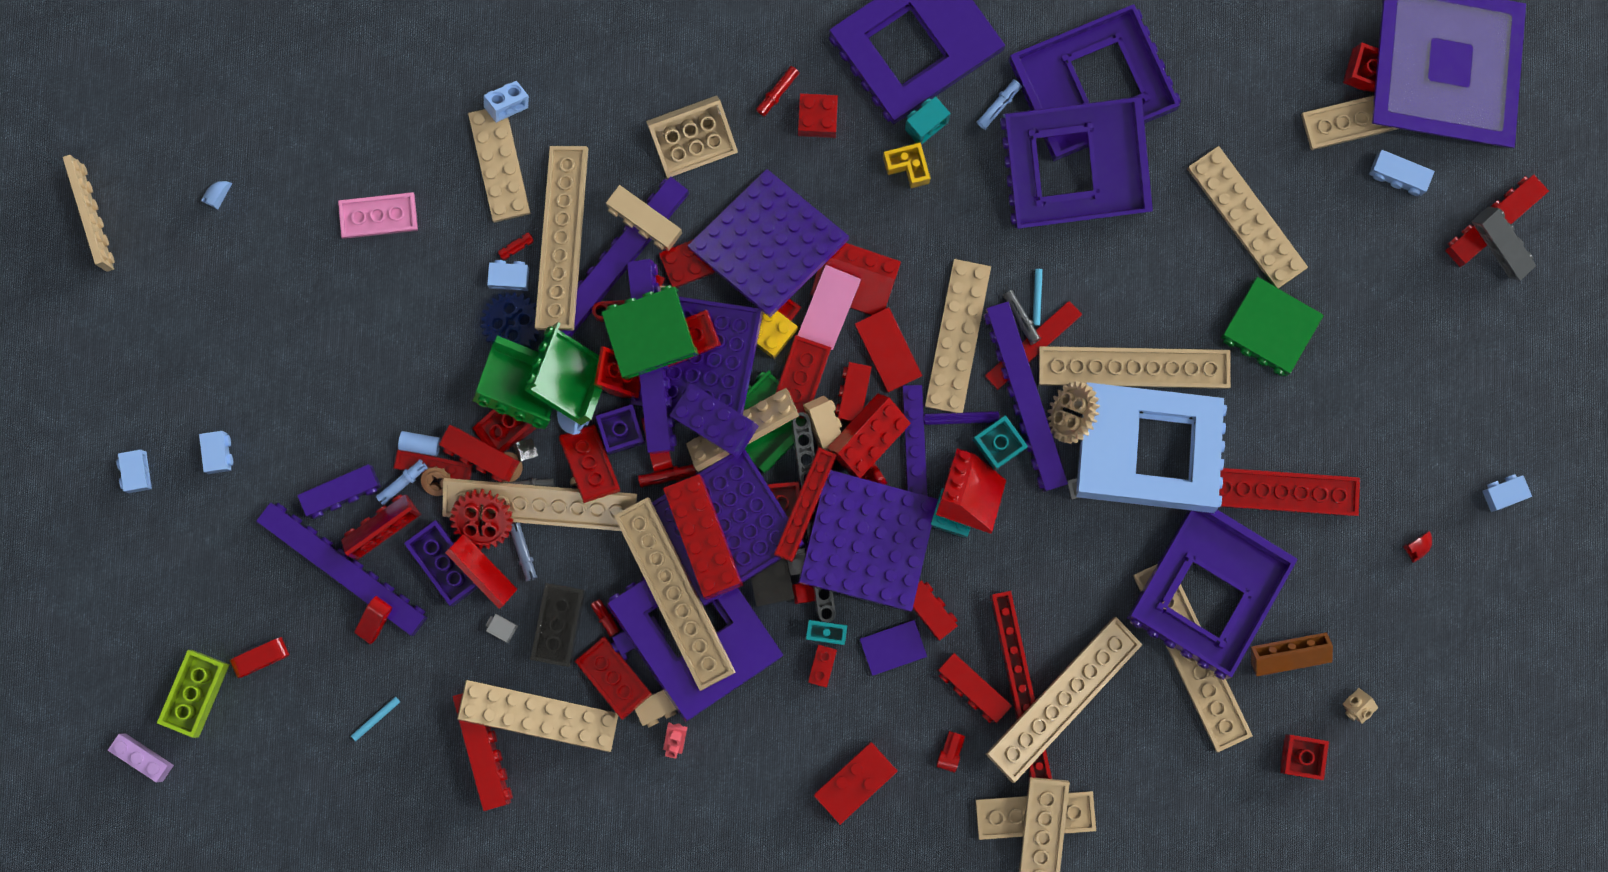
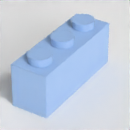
(1401, 173)

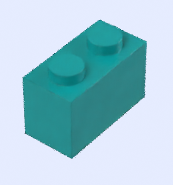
(826, 632)

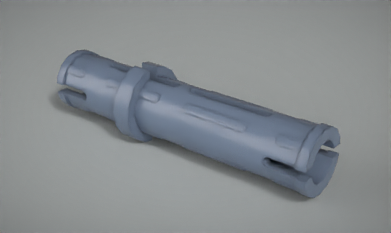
(523, 552)

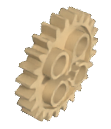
(1079, 398)

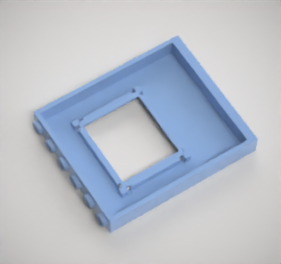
(1110, 449)

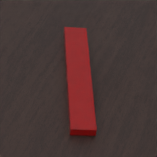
(1047, 332)
(805, 505)

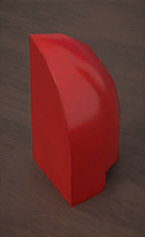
(1419, 547)

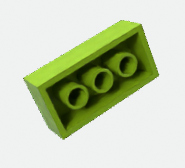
(193, 693)

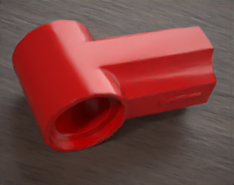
(949, 756)

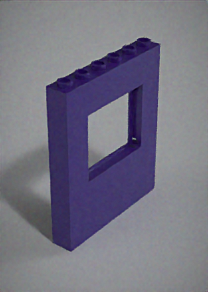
(954, 27)
(1052, 82)
(1116, 161)
(1235, 557)
(743, 639)

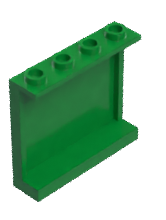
(1272, 327)
(649, 332)
(565, 376)
(504, 384)
(773, 445)

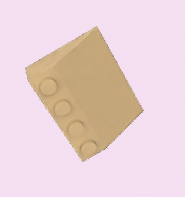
(692, 136)

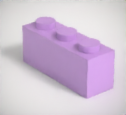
(140, 757)

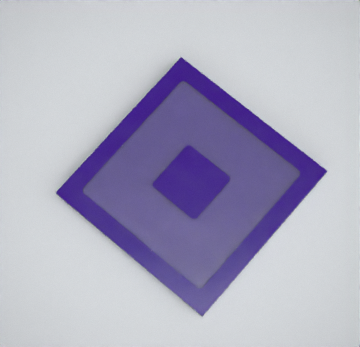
(1451, 68)

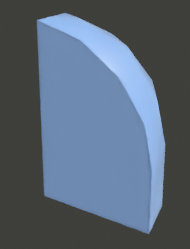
(216, 193)
(569, 425)

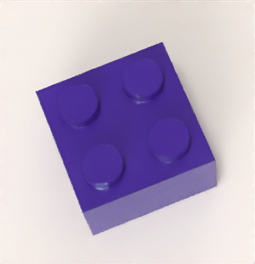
(620, 429)

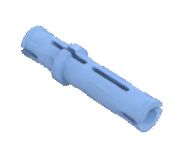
(1005, 97)
(401, 482)

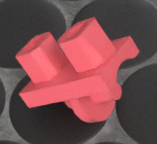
(674, 740)

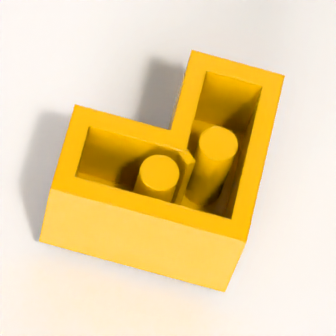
(910, 160)

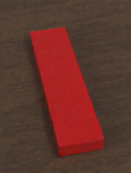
(456, 469)

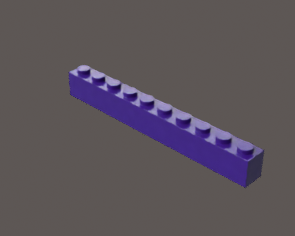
(623, 250)
(654, 383)
(1026, 396)
(339, 567)

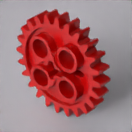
(499, 520)

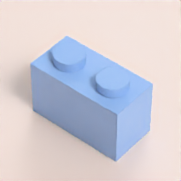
(508, 276)
(216, 452)
(134, 471)
(1506, 493)

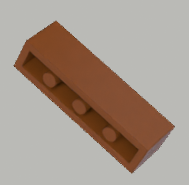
(1291, 654)

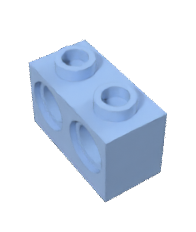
(506, 101)

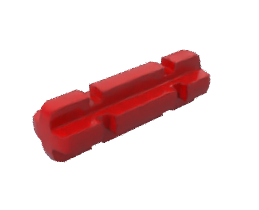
(516, 246)

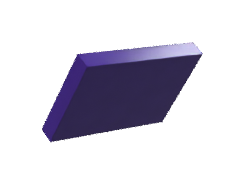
(893, 647)

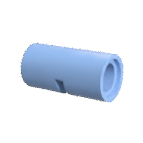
(419, 443)

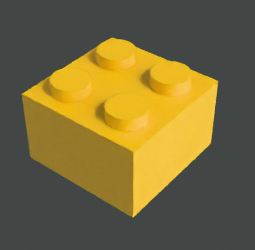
(775, 333)

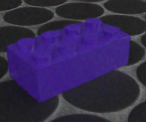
(714, 420)
(429, 551)

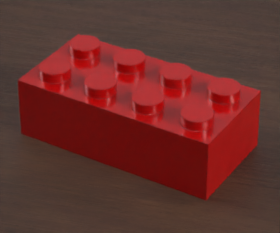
(869, 435)

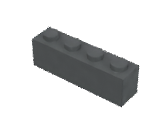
(1504, 243)

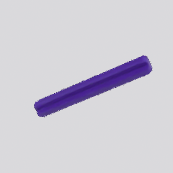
(959, 418)

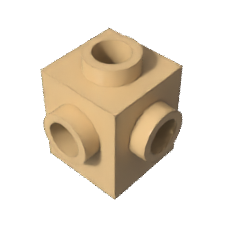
(1360, 706)

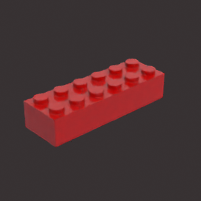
(703, 537)
(485, 762)

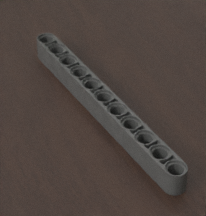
(803, 469)

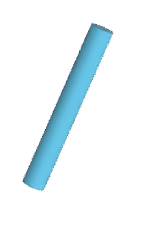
(1037, 297)
(376, 718)

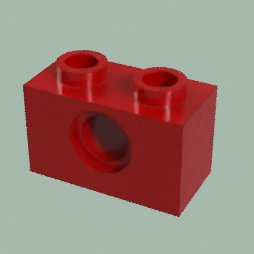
(822, 666)

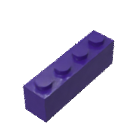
(339, 491)

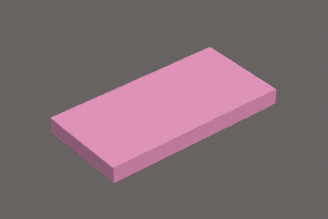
(377, 215)
(829, 306)

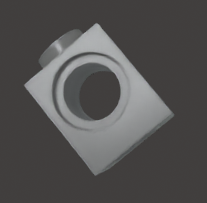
(501, 628)

